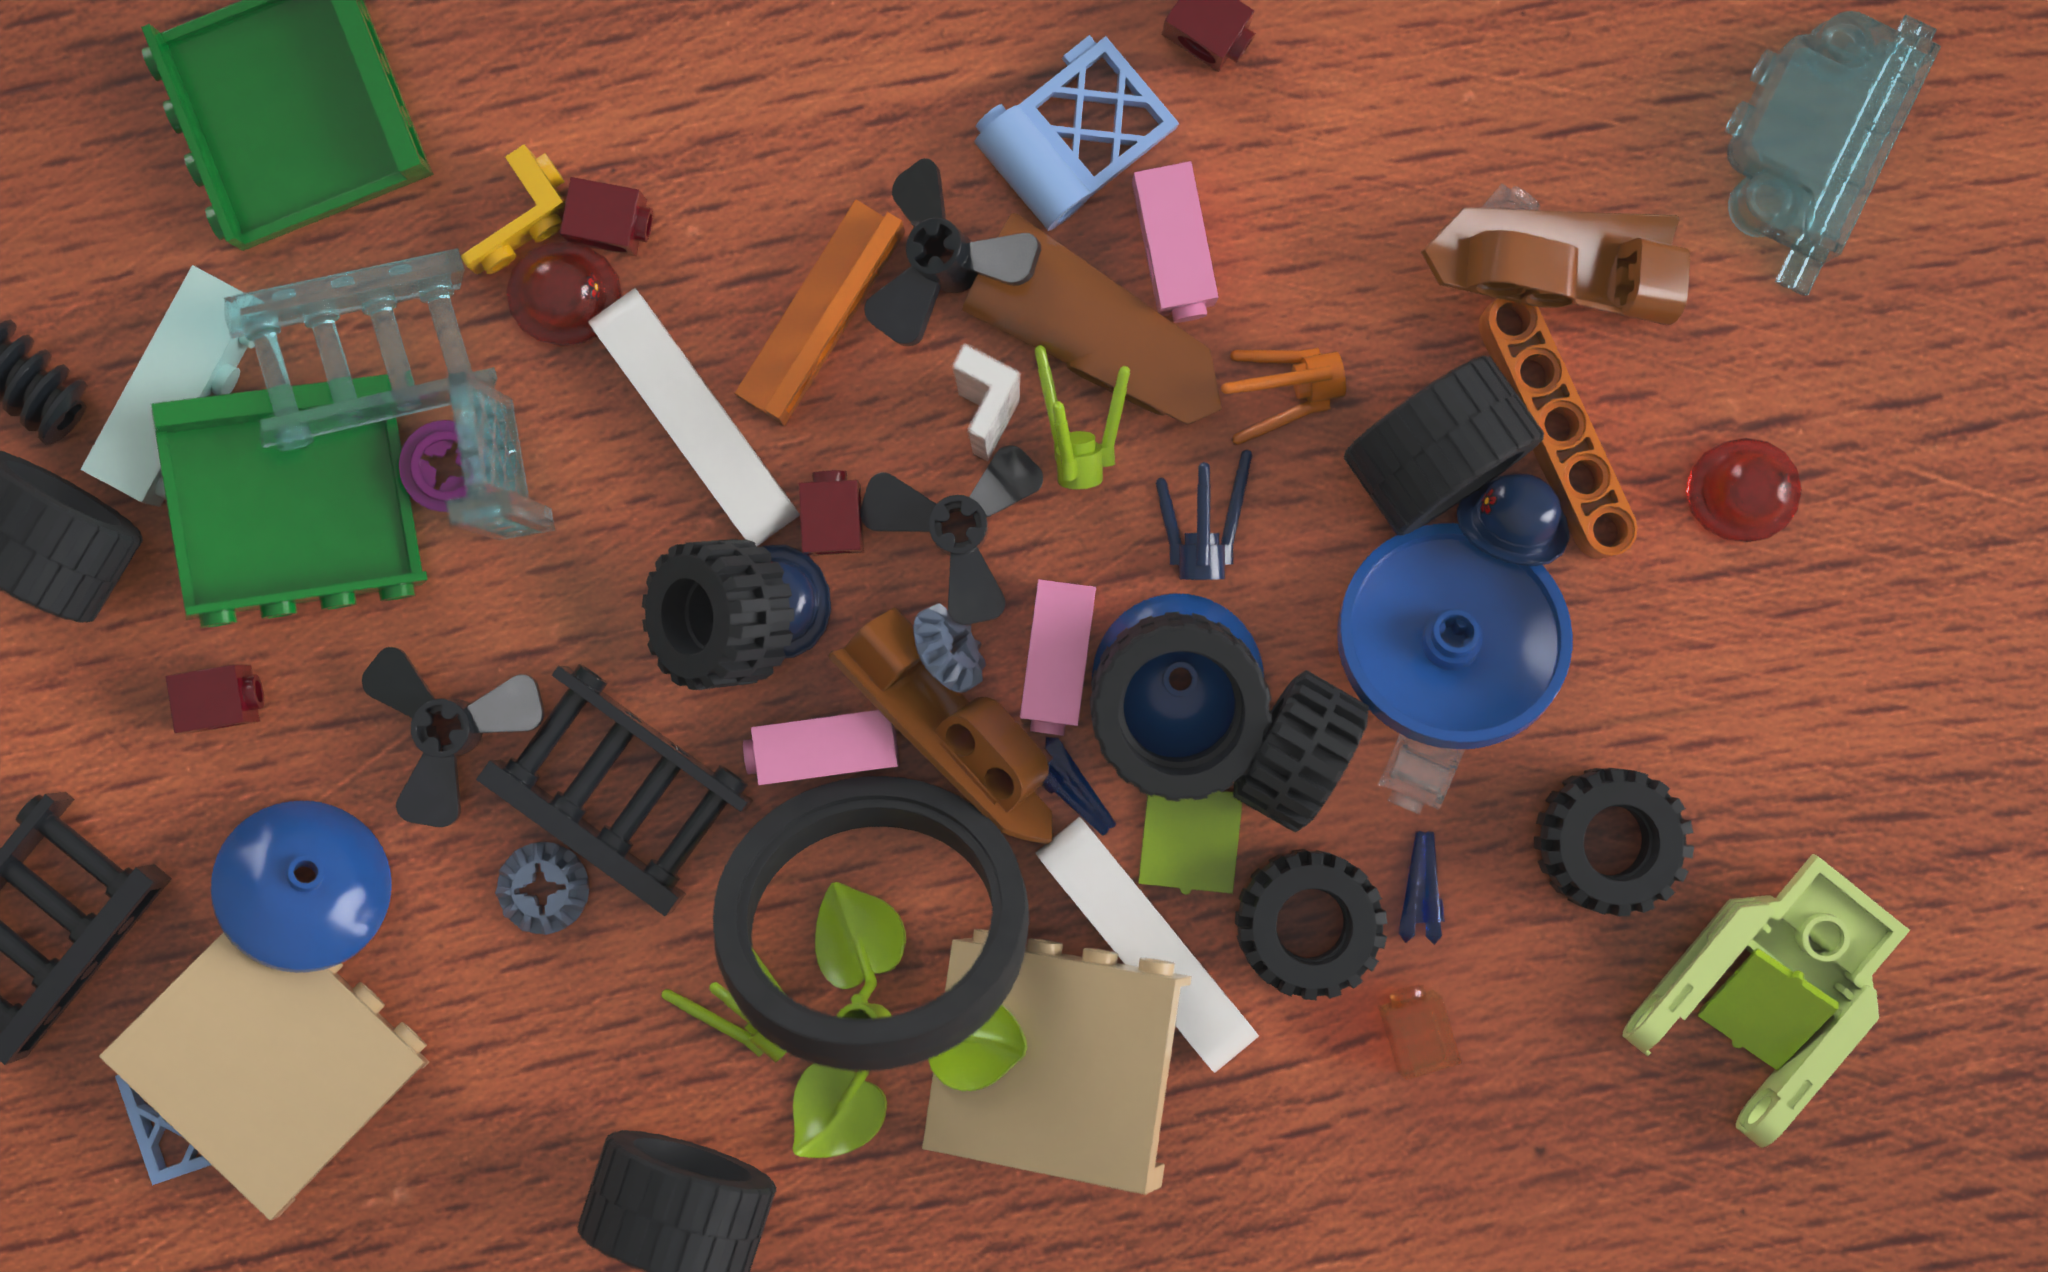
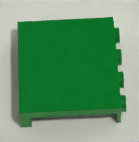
(285, 113)
(283, 524)

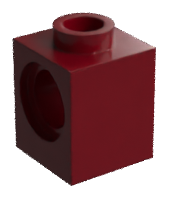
(1211, 29)
(606, 216)
(831, 514)
(214, 698)

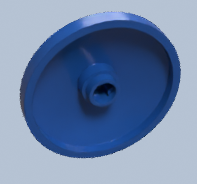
(1453, 639)

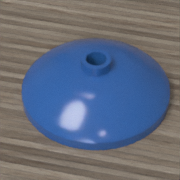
(1170, 719)
(294, 922)

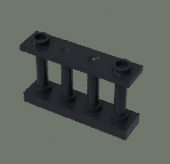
(564, 811)
(92, 935)

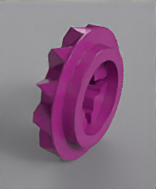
(419, 476)

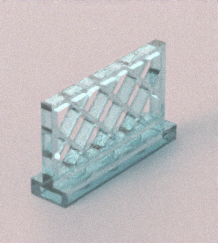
(492, 465)

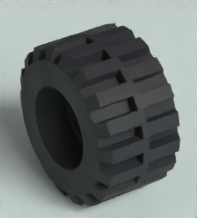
(717, 613)
(1303, 752)
(1661, 841)
(1352, 952)

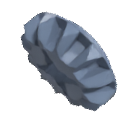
(935, 637)
(559, 866)

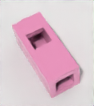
(1175, 241)
(1057, 656)
(821, 747)

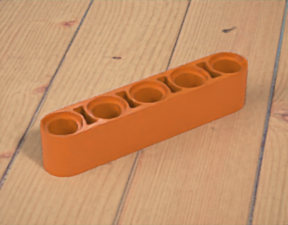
(1582, 443)

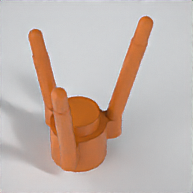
(1313, 377)

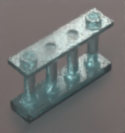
(318, 305)

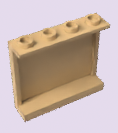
(265, 1067)
(1091, 1075)

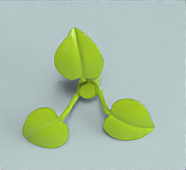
(837, 1107)

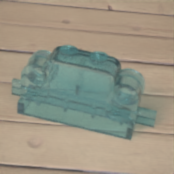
(1822, 134)

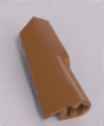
(1566, 260)
(1098, 330)
(967, 741)

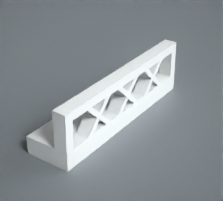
(991, 387)

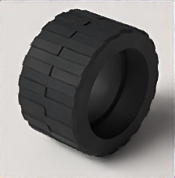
(1443, 444)
(59, 542)
(1188, 775)
(674, 1205)

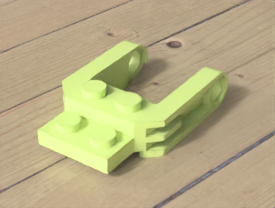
(1812, 927)

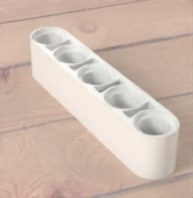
(693, 418)
(1139, 931)

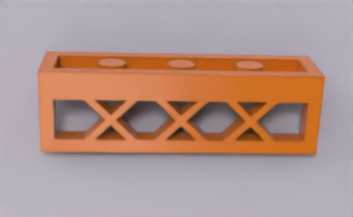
(820, 311)

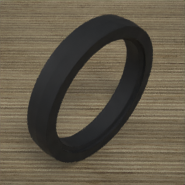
(885, 1040)

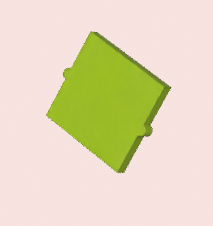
(1191, 843)
(1768, 1009)

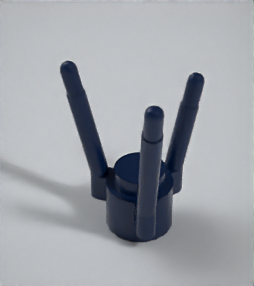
(1202, 554)

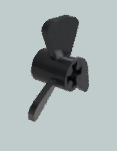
(907, 301)
(896, 507)
(433, 788)

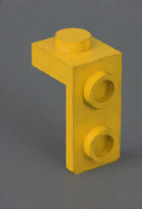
(538, 223)

